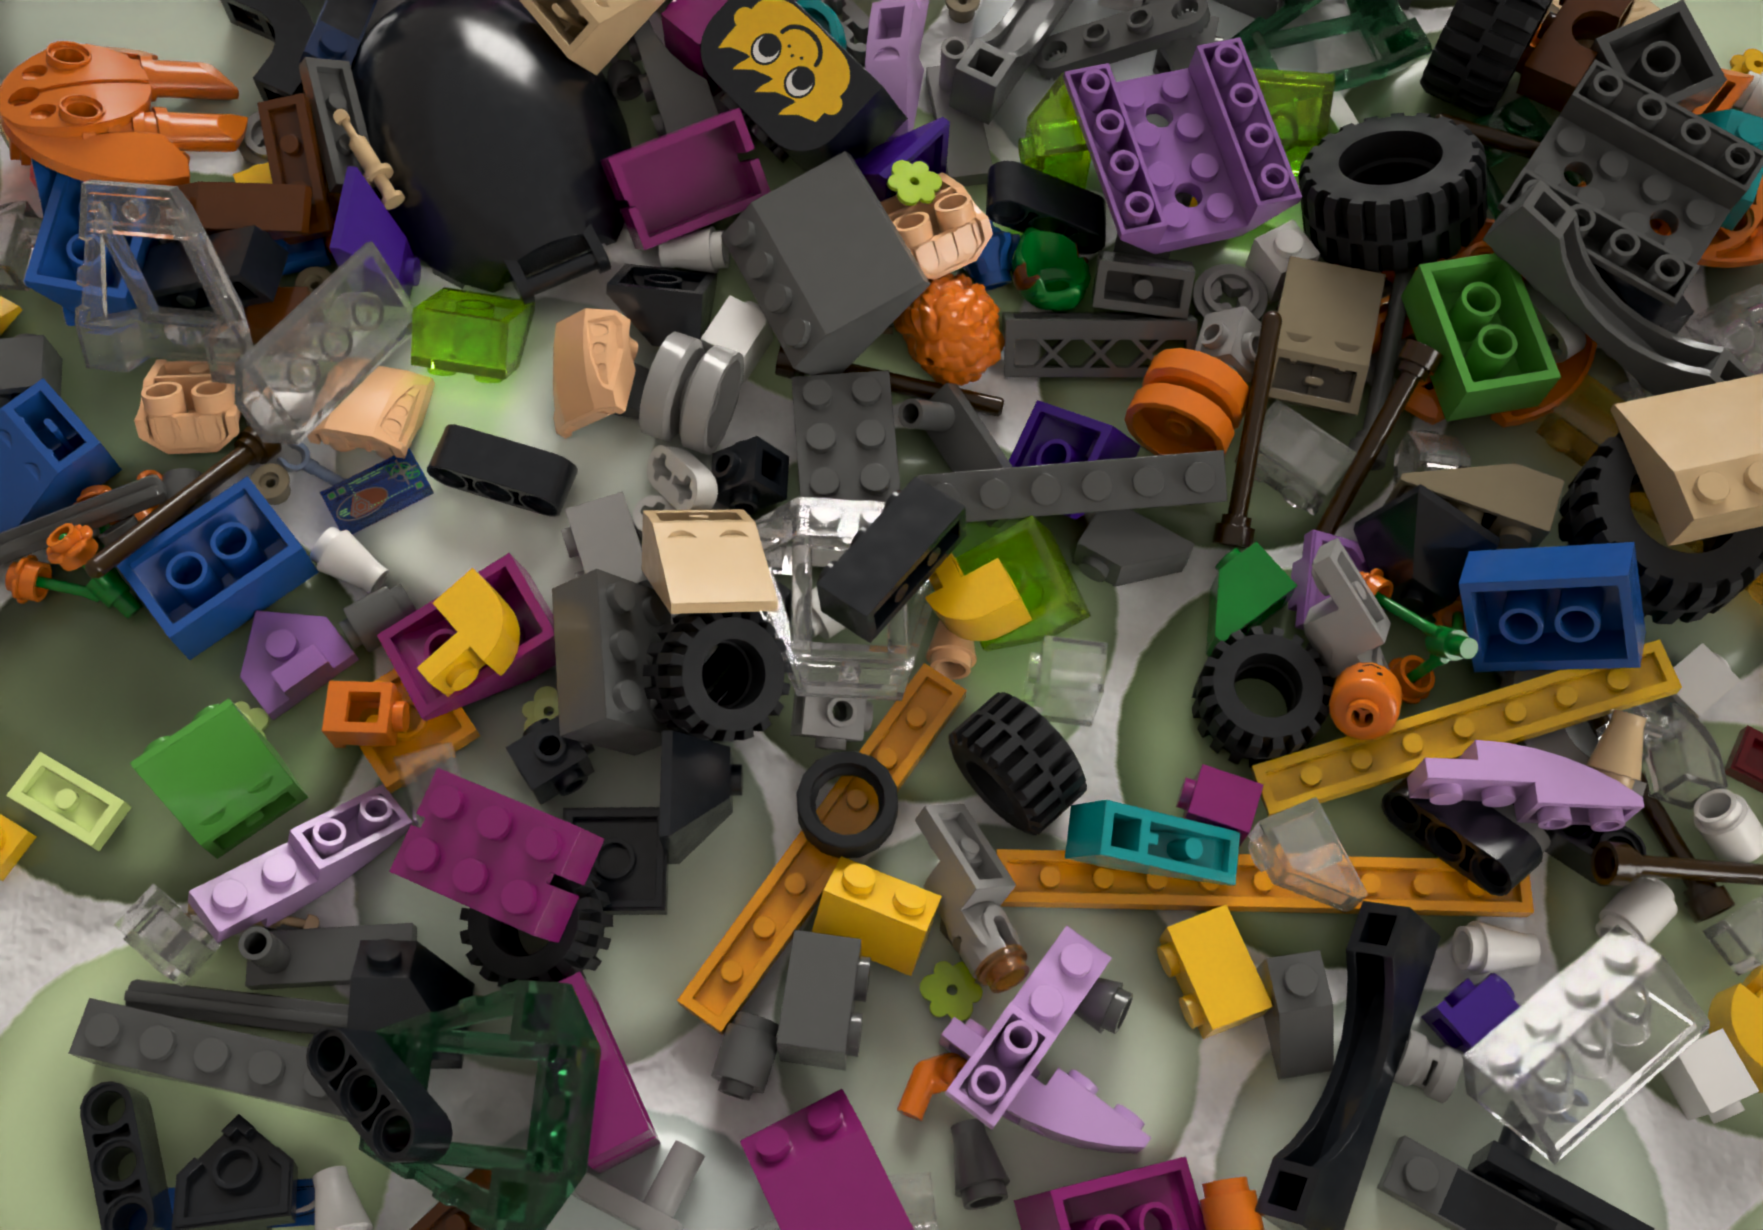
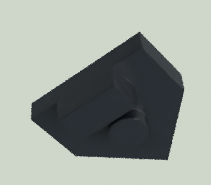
(237, 1184)

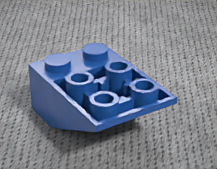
(45, 456)

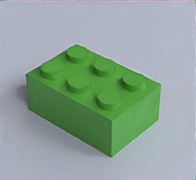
(1486, 331)

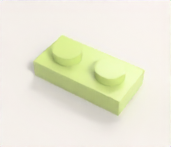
(69, 801)

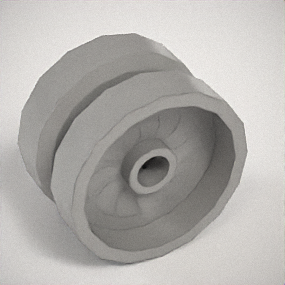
(691, 393)

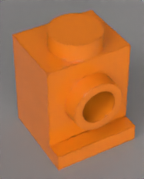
(353, 702)

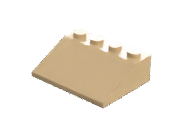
(1699, 457)

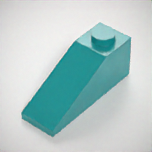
(1151, 843)

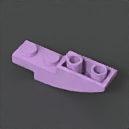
(894, 52)
(1539, 783)
(304, 868)
(1027, 1027)
(1063, 1107)

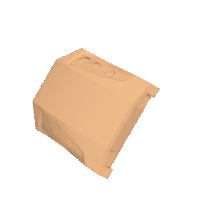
(942, 233)
(591, 368)
(185, 409)
(378, 414)

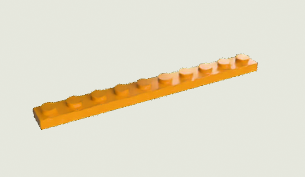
(1422, 884)

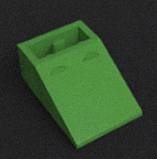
(220, 778)

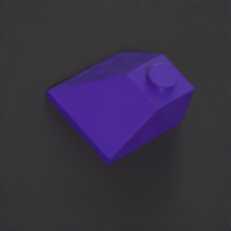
(922, 144)
(365, 219)
(1067, 437)

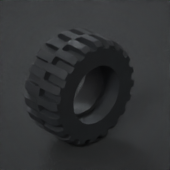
(1481, 51)
(1394, 192)
(1670, 581)

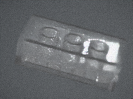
(323, 349)
(1584, 1044)

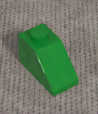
(1245, 593)

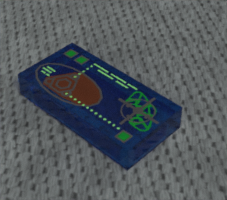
(376, 493)

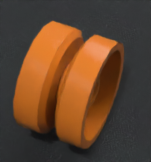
(1187, 404)

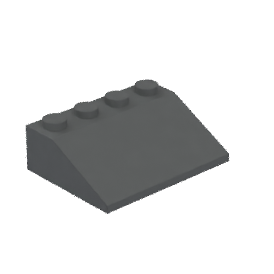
(825, 265)

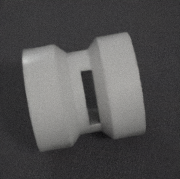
(1429, 1067)

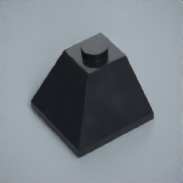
(664, 300)
(1421, 548)
(694, 791)
(402, 981)

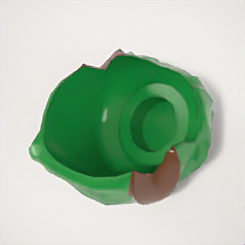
(1049, 270)

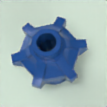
(995, 261)

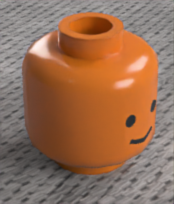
(1365, 701)

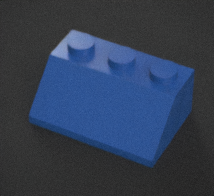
(60, 253)
(217, 568)

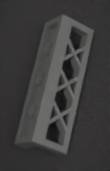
(1089, 327)

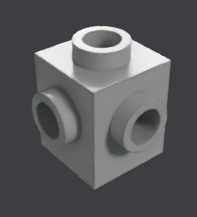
(1232, 338)
(814, 719)

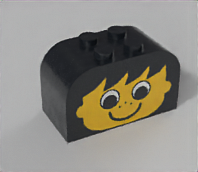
(795, 83)

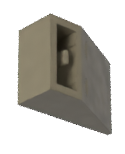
(1325, 335)
(1503, 498)

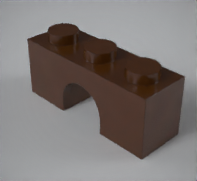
(1558, 61)

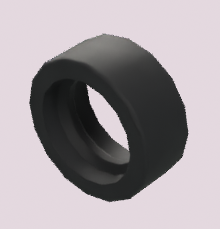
(847, 764)

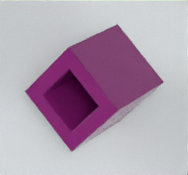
(1220, 800)

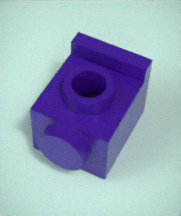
(1471, 1011)

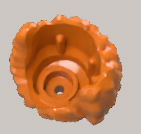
(953, 330)

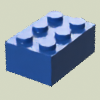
(1554, 607)

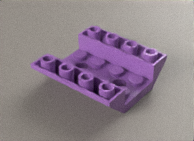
(1215, 148)

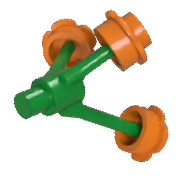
(71, 549)
(1444, 639)

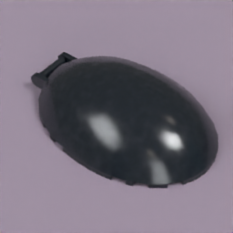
(491, 143)

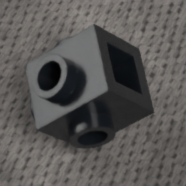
(750, 475)
(551, 762)

